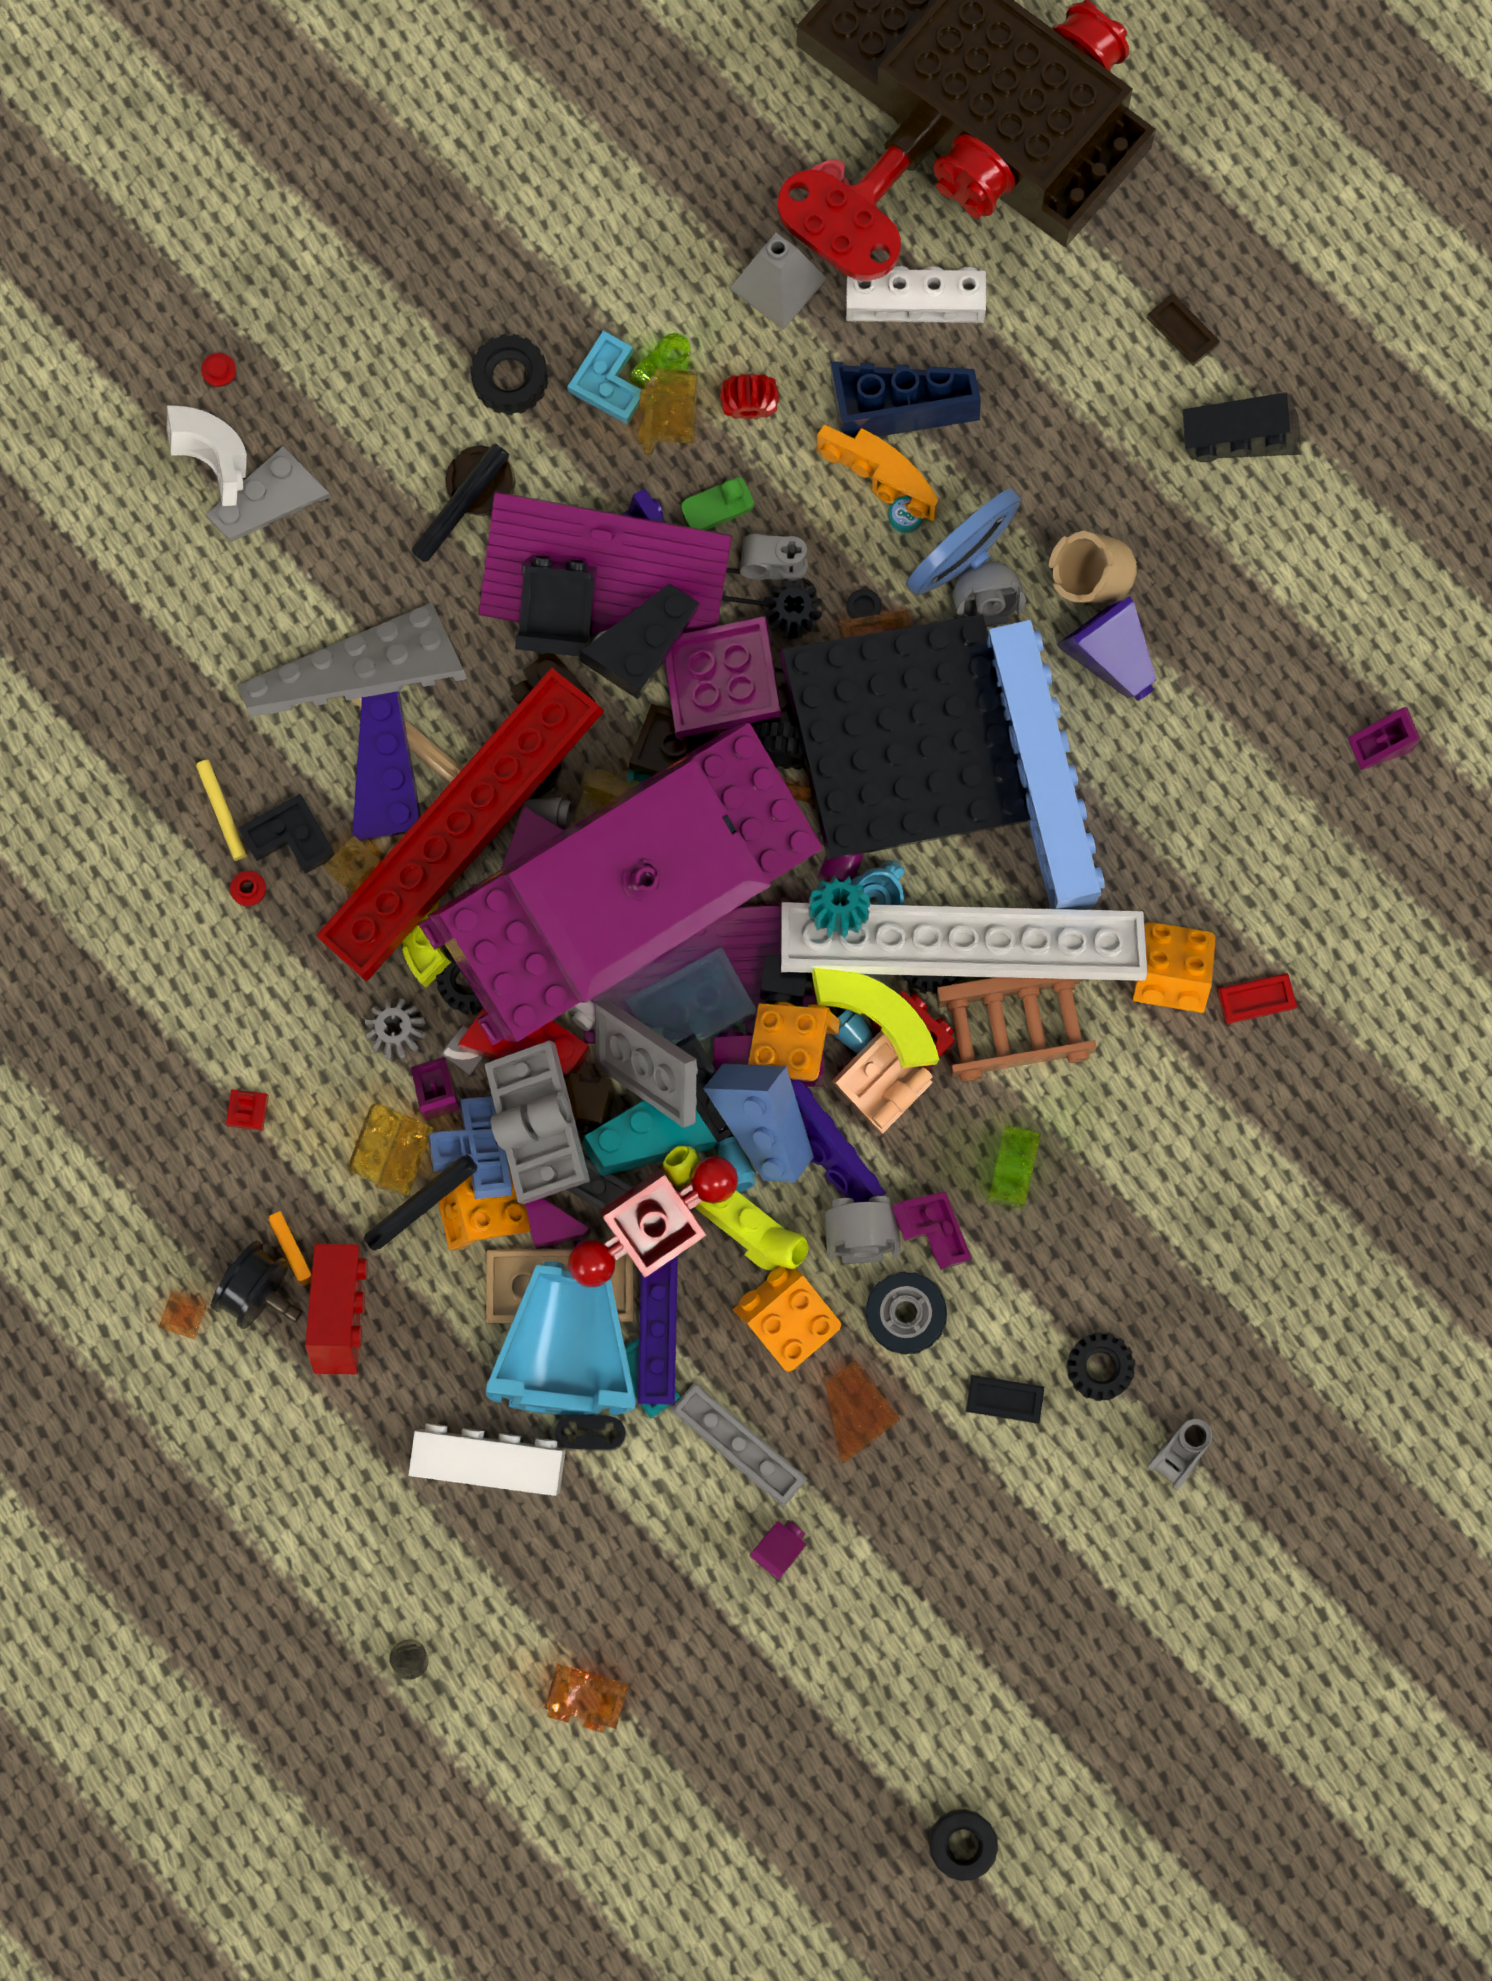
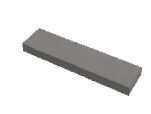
(739, 1444)

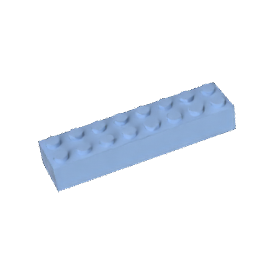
(1042, 764)

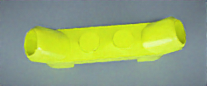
(765, 1240)

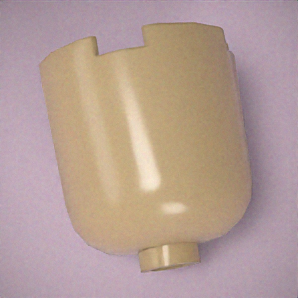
(1092, 568)

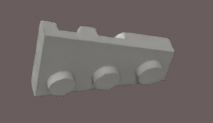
(269, 493)

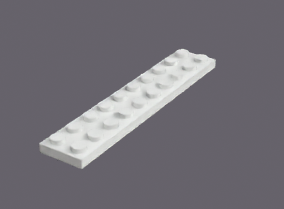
(972, 943)

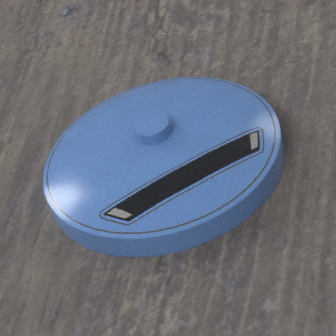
(966, 545)

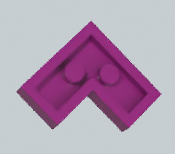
(933, 1218)

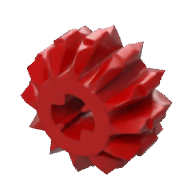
(749, 396)

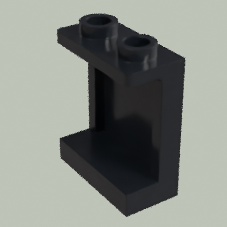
(556, 606)

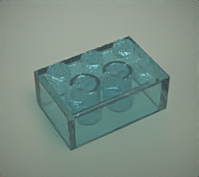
(696, 999)

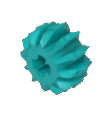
(839, 906)

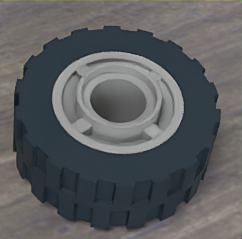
(912, 1336)

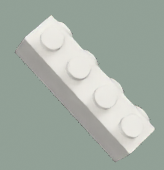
(919, 296)
(487, 1461)

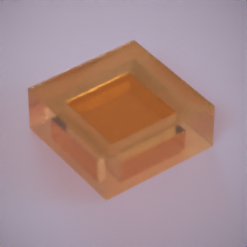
(183, 1316)

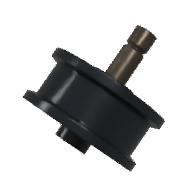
(252, 1285)

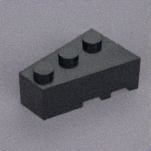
(1243, 429)
(641, 641)

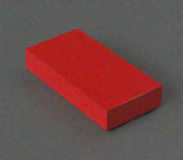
(1257, 998)

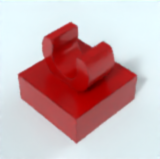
(247, 1110)

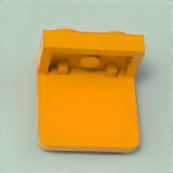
(1177, 967)
(792, 1037)
(788, 1317)

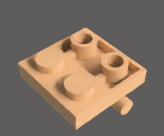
(879, 1084)

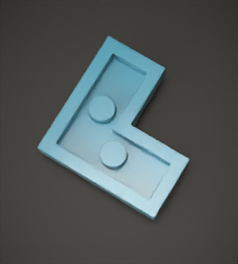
(599, 381)

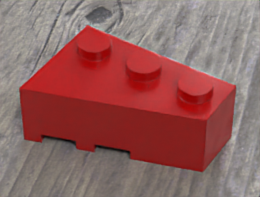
(570, 1049)
(335, 1308)

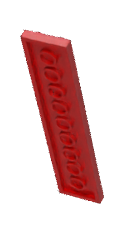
(459, 824)

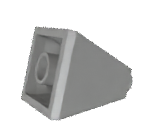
(778, 281)

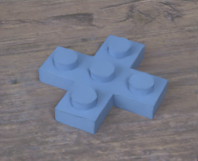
(478, 1142)

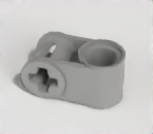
(769, 557)
(1180, 1454)

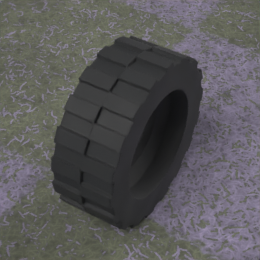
(503, 349)

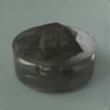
(408, 1659)

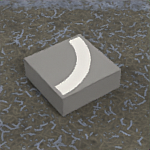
(464, 1060)

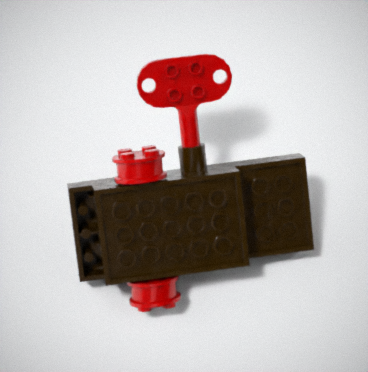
(991, 90)

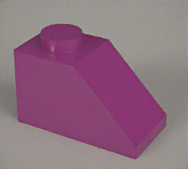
(779, 1548)

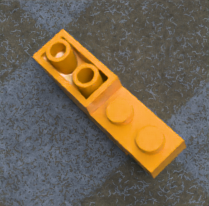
(890, 470)

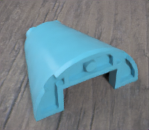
(564, 1350)

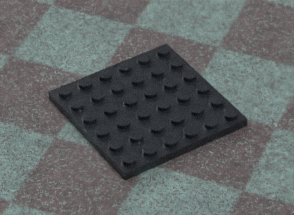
(904, 736)

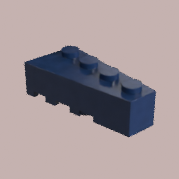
(902, 398)

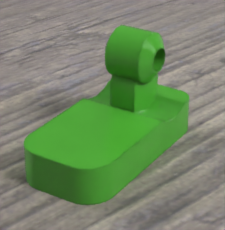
(717, 504)

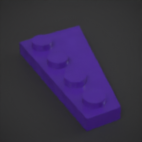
(385, 777)
(833, 1152)

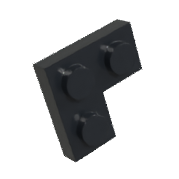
(292, 826)

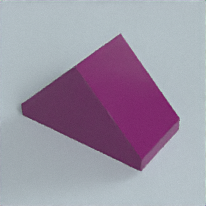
(1385, 739)
(435, 1089)
(553, 1226)

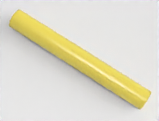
(221, 810)

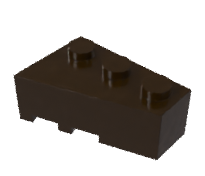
(589, 1101)

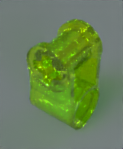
(658, 358)

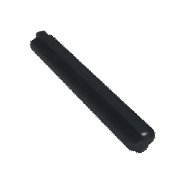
(460, 502)
(420, 1202)

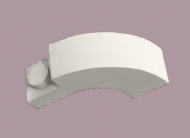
(212, 441)

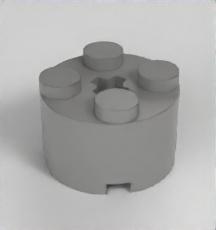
(861, 1230)

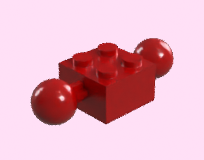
(653, 1222)

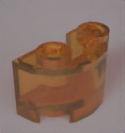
(585, 1697)

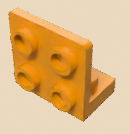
(474, 1219)

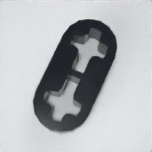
(590, 1442)

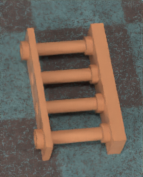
(992, 994)

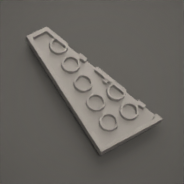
(364, 665)

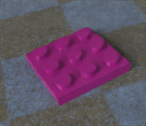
(722, 678)

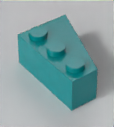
(642, 1138)

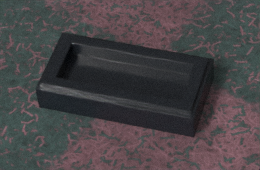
(1005, 1399)

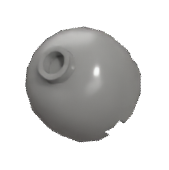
(989, 591)

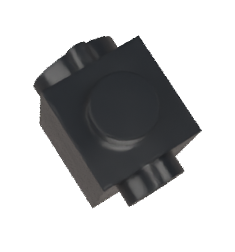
(784, 986)

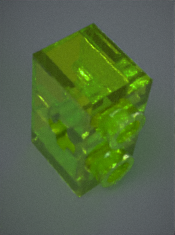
(1013, 1167)

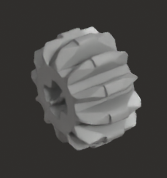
(409, 1026)

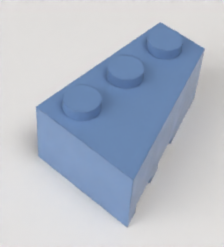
(763, 1117)

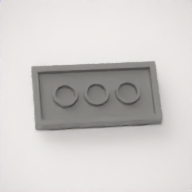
(645, 1063)

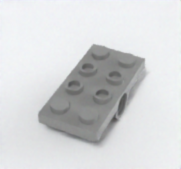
(536, 1122)

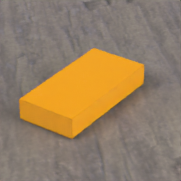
(290, 1248)

